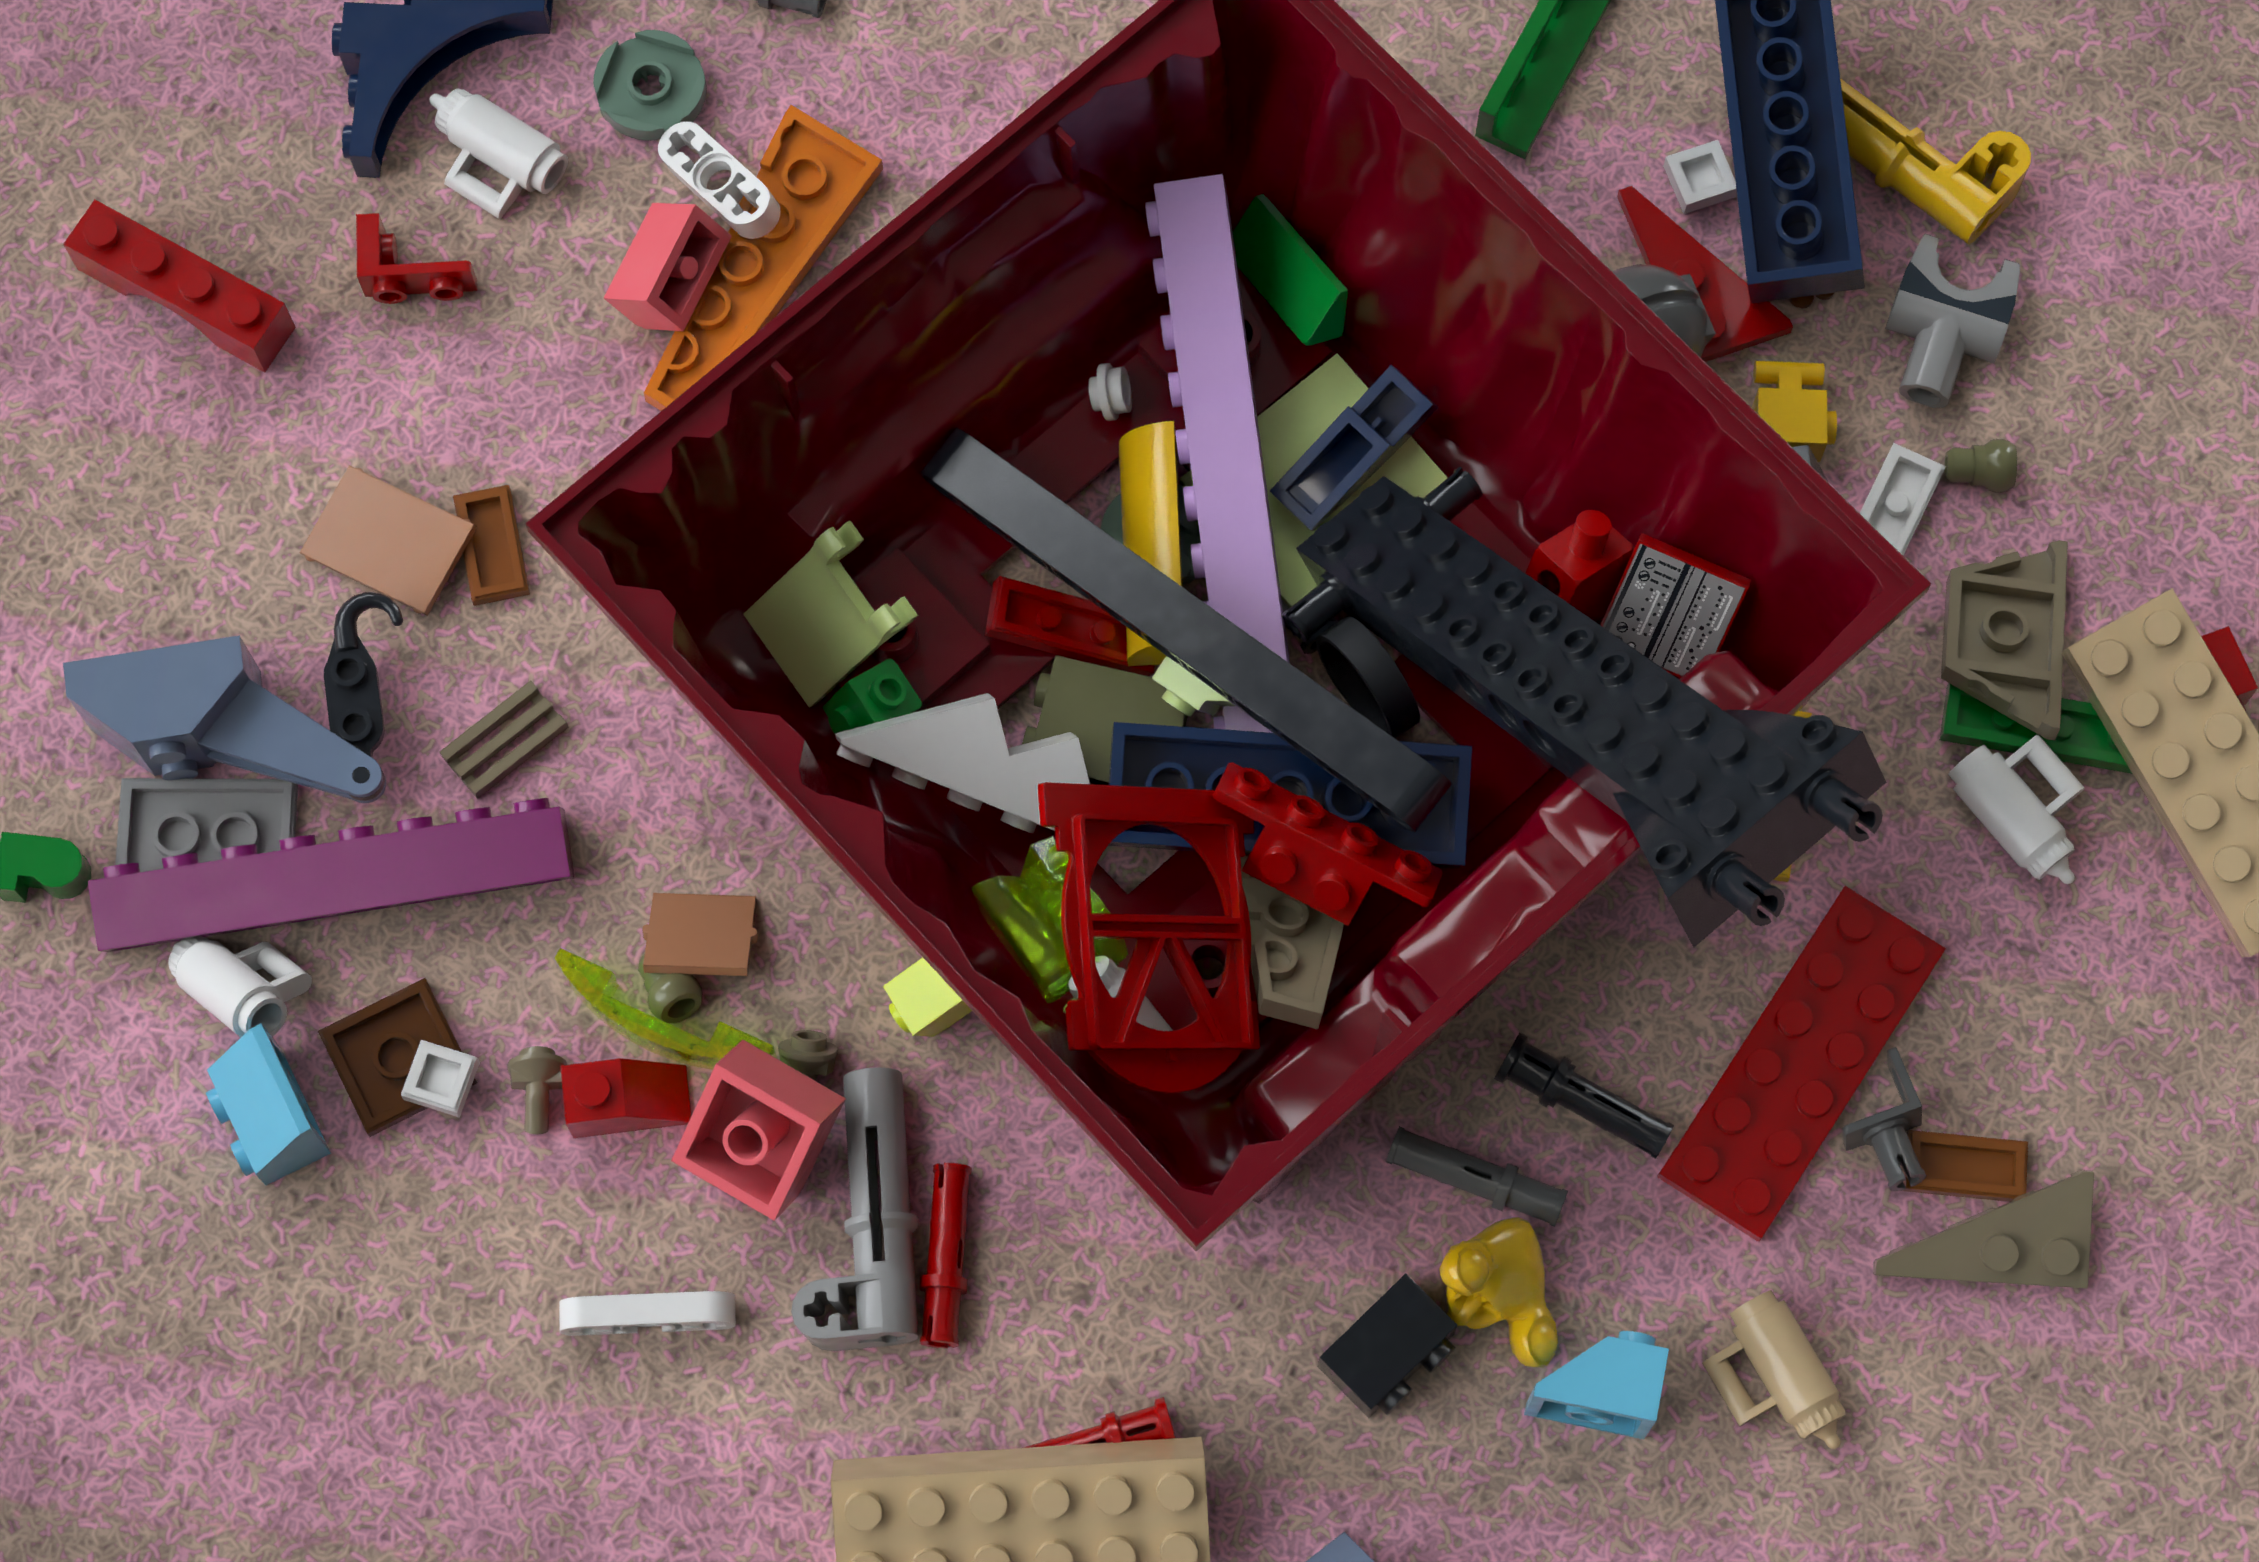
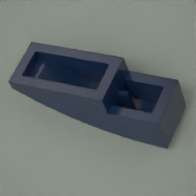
(1353, 448)

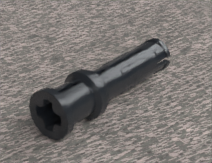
(1558, 1083)

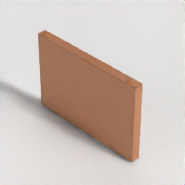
(388, 540)

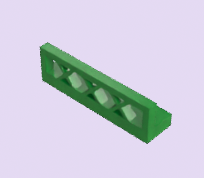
(1537, 72)

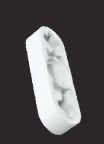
(725, 199)
(627, 1312)

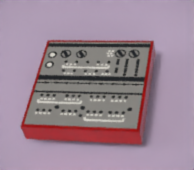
(1673, 605)

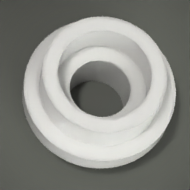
(1110, 391)

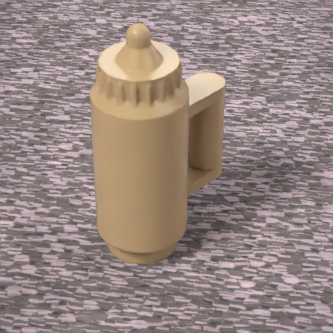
(1786, 1367)

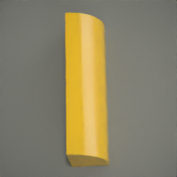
(1150, 512)

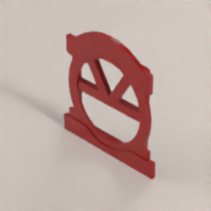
(1106, 1027)

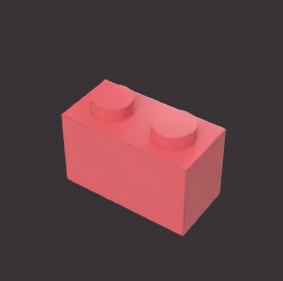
(667, 266)

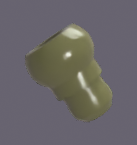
(1984, 465)
(671, 995)

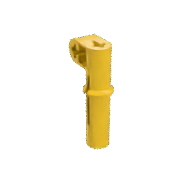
(1929, 179)

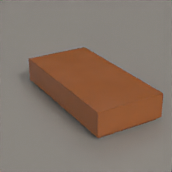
(495, 551)
(1970, 1166)

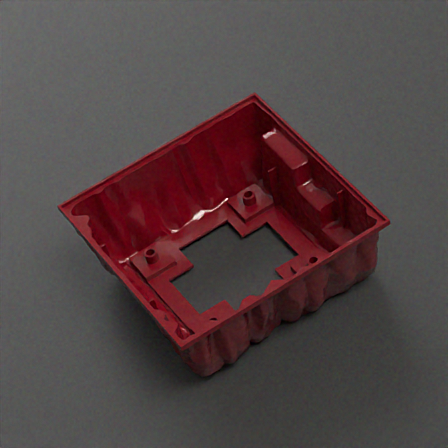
(992, 319)

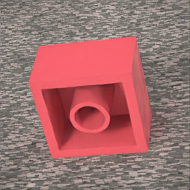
(758, 1129)

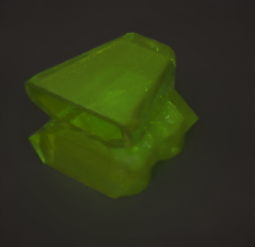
(1028, 918)

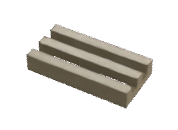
(490, 722)

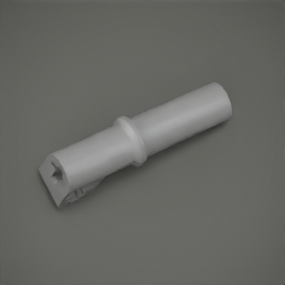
(882, 1288)

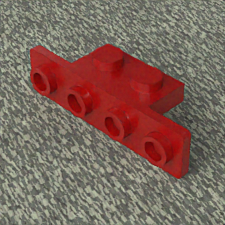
(1319, 853)

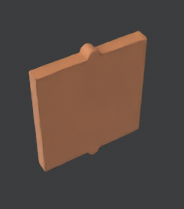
(700, 934)

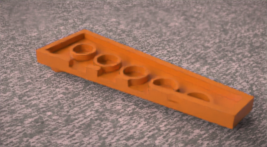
(818, 185)

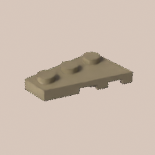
(1289, 953)

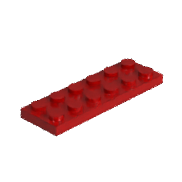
(1801, 1063)

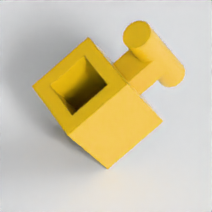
(1795, 412)

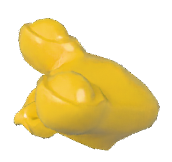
(1501, 1279)

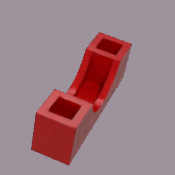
(211, 299)

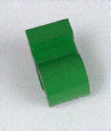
(42, 864)

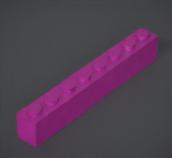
(330, 878)

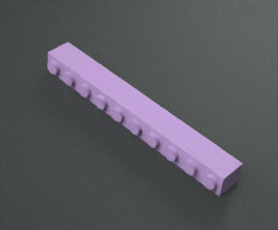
(1218, 413)

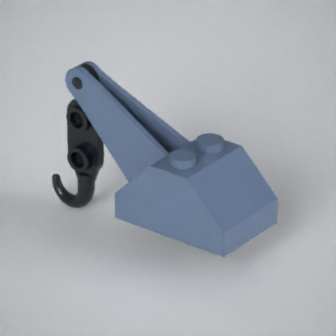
(207, 705)

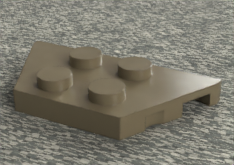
(2009, 635)

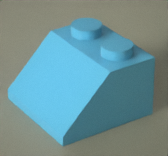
(265, 1108)
(1606, 1387)

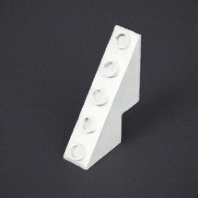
(967, 752)

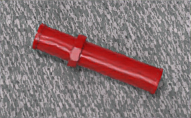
(944, 1278)

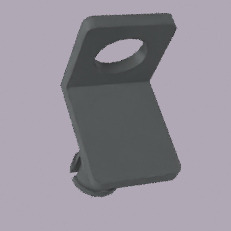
(1888, 1130)

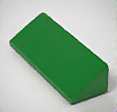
(1289, 274)

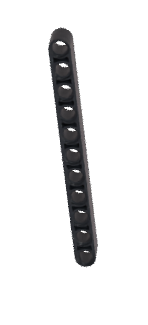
(1187, 630)

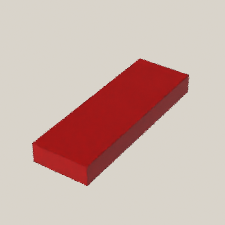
(1058, 625)

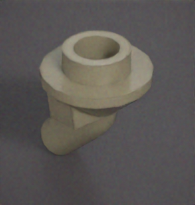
(808, 1053)
(536, 1072)

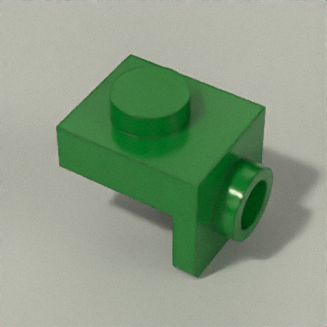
(872, 698)

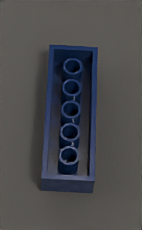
(1789, 148)
(1198, 757)

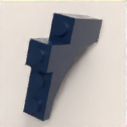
(402, 47)

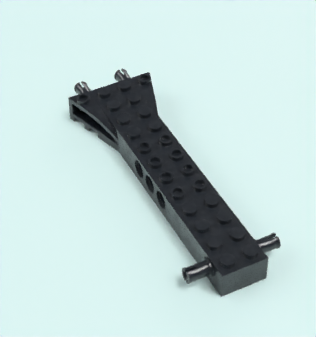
(1705, 789)

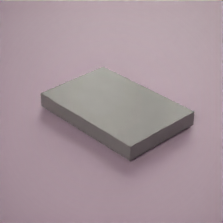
(201, 817)

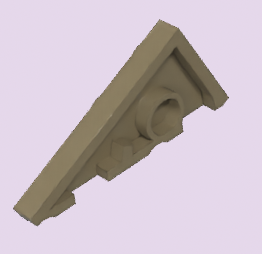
(2027, 1242)

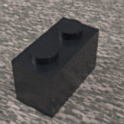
(1389, 1347)

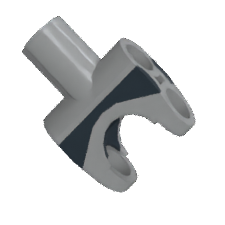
(1947, 323)

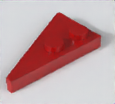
(1722, 291)

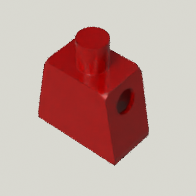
(1583, 563)

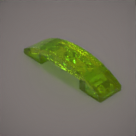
(596, 990)

